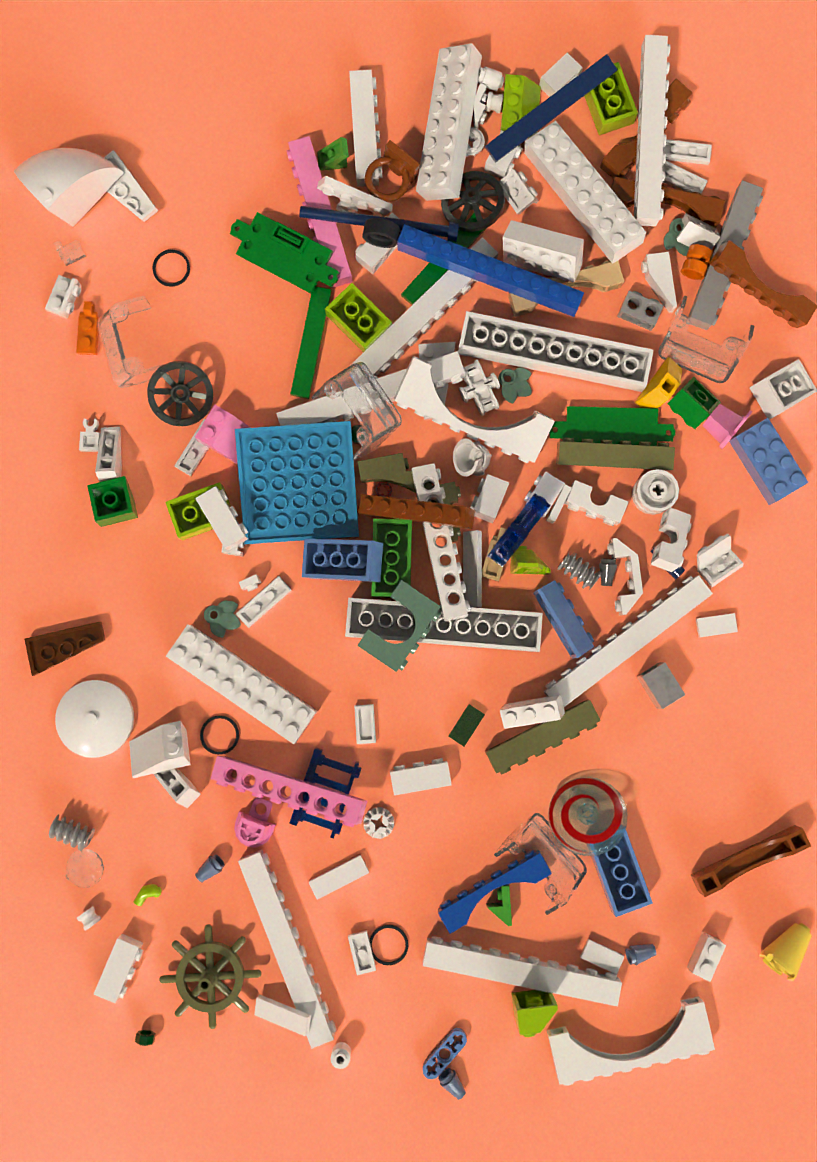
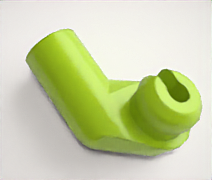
(145, 892)

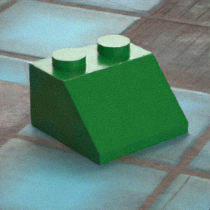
(694, 403)
(112, 501)

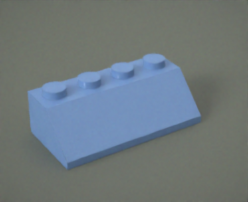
(563, 619)

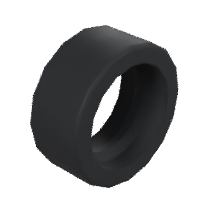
(381, 232)

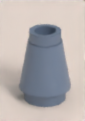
(210, 868)
(639, 953)
(451, 1083)

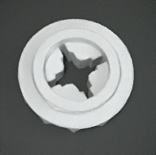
(478, 144)
(375, 814)

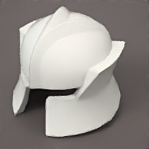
(471, 458)

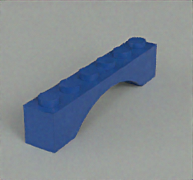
(529, 870)

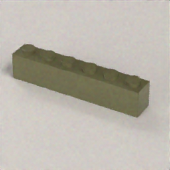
(615, 455)
(541, 736)

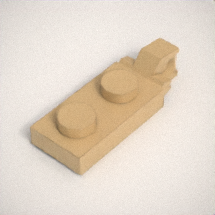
(491, 569)

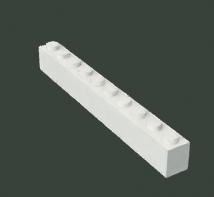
(651, 130)
(420, 316)
(325, 410)
(630, 640)
(286, 947)
(522, 971)

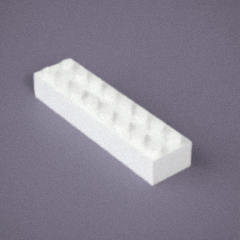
(449, 122)
(584, 192)
(241, 683)

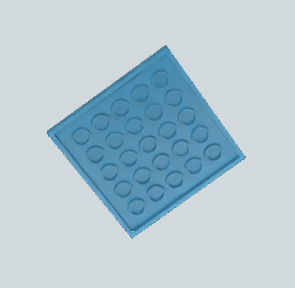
(297, 482)

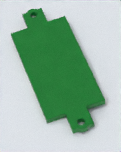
(284, 252)
(613, 424)

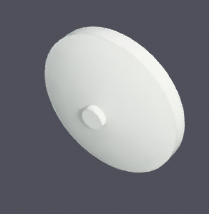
(94, 718)

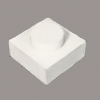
(250, 583)

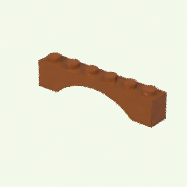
(622, 156)
(705, 208)
(733, 264)
(414, 510)
(728, 869)

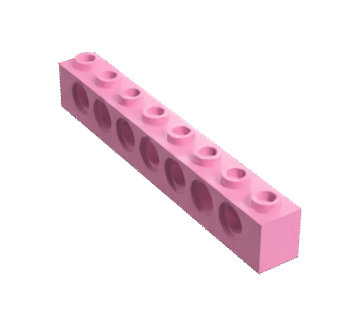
(223, 775)

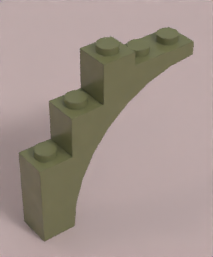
(393, 470)

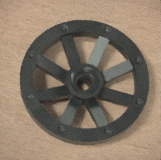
(475, 202)
(179, 399)

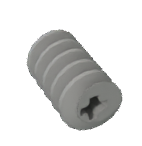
(579, 570)
(70, 834)

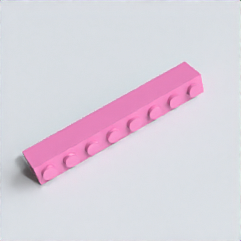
(326, 232)

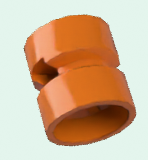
(696, 263)

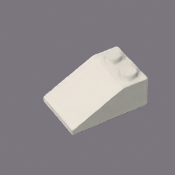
(783, 389)
(160, 750)

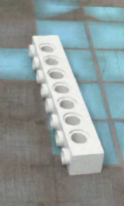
(450, 611)

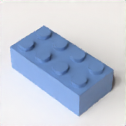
(768, 461)
(342, 560)
(622, 878)

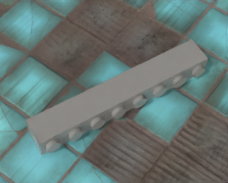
(735, 228)

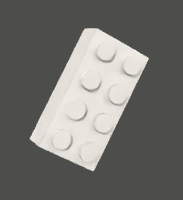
(542, 251)

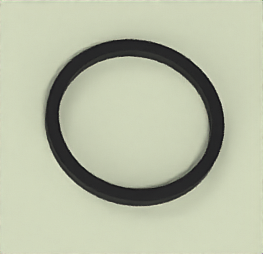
(171, 284)
(202, 738)
(406, 945)

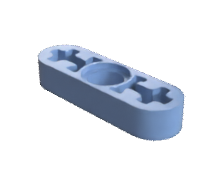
(445, 1062)

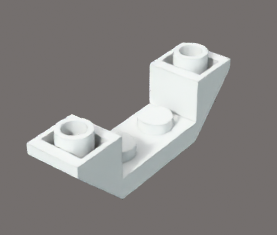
(620, 550)

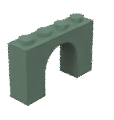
(424, 612)

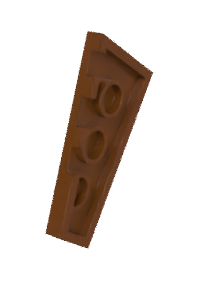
(56, 647)

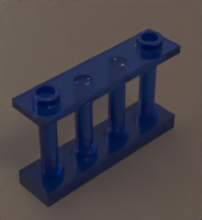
(519, 530)
(313, 777)

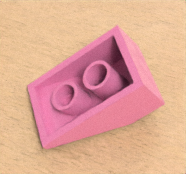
(219, 432)

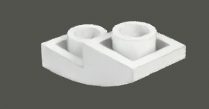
(479, 114)

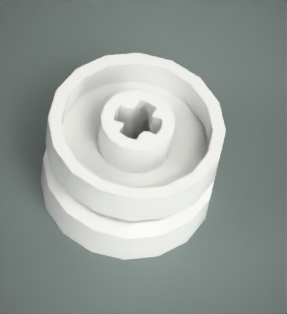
(652, 502)

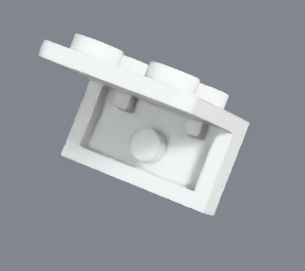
(717, 560)

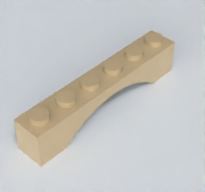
(601, 278)

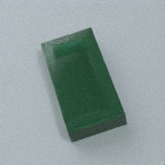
(466, 725)

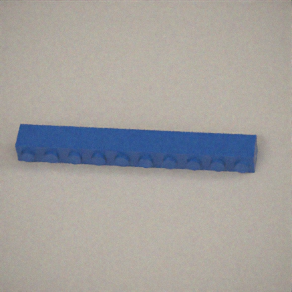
(489, 270)

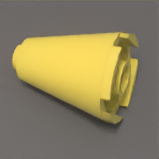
(788, 951)

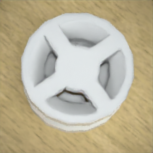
(494, 102)
(89, 918)

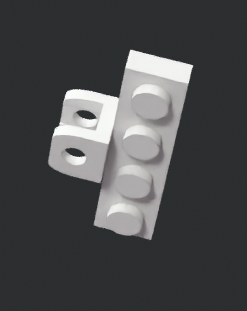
(352, 198)

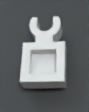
(90, 439)

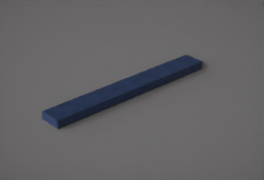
(551, 108)

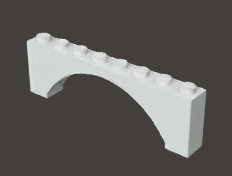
(520, 438)
(685, 1037)

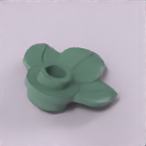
(670, 238)
(517, 386)
(225, 617)

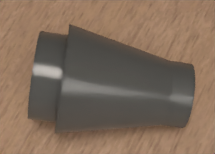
(608, 569)

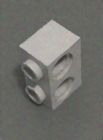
(638, 316)

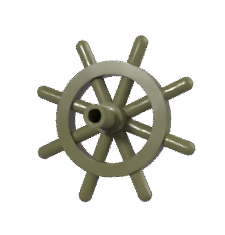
(210, 976)

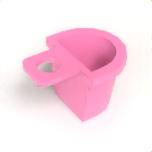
(724, 424)
(253, 828)

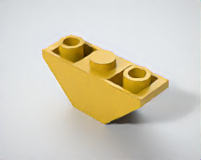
(661, 385)

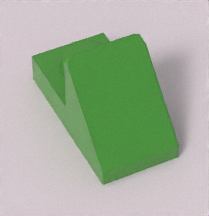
(334, 155)
(503, 908)

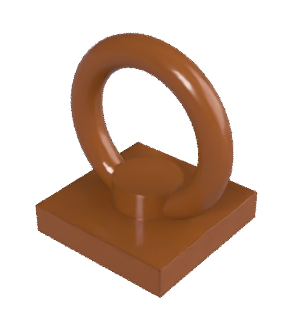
(400, 164)

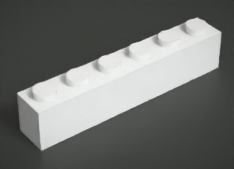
(364, 124)

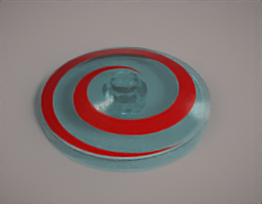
(587, 816)

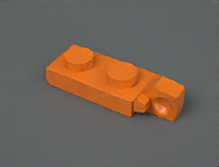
(87, 330)

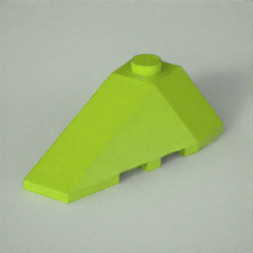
(527, 562)

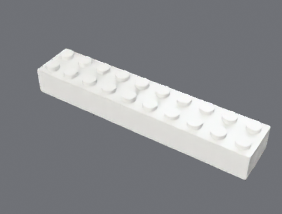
(555, 351)
(479, 629)

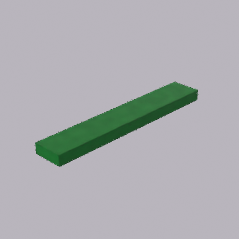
(432, 272)
(310, 343)

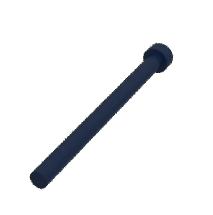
(359, 219)

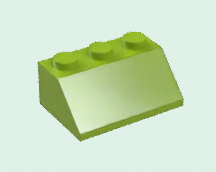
(519, 99)
(533, 1010)

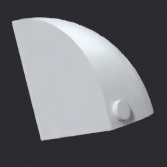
(68, 180)

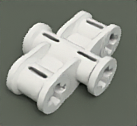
(479, 388)

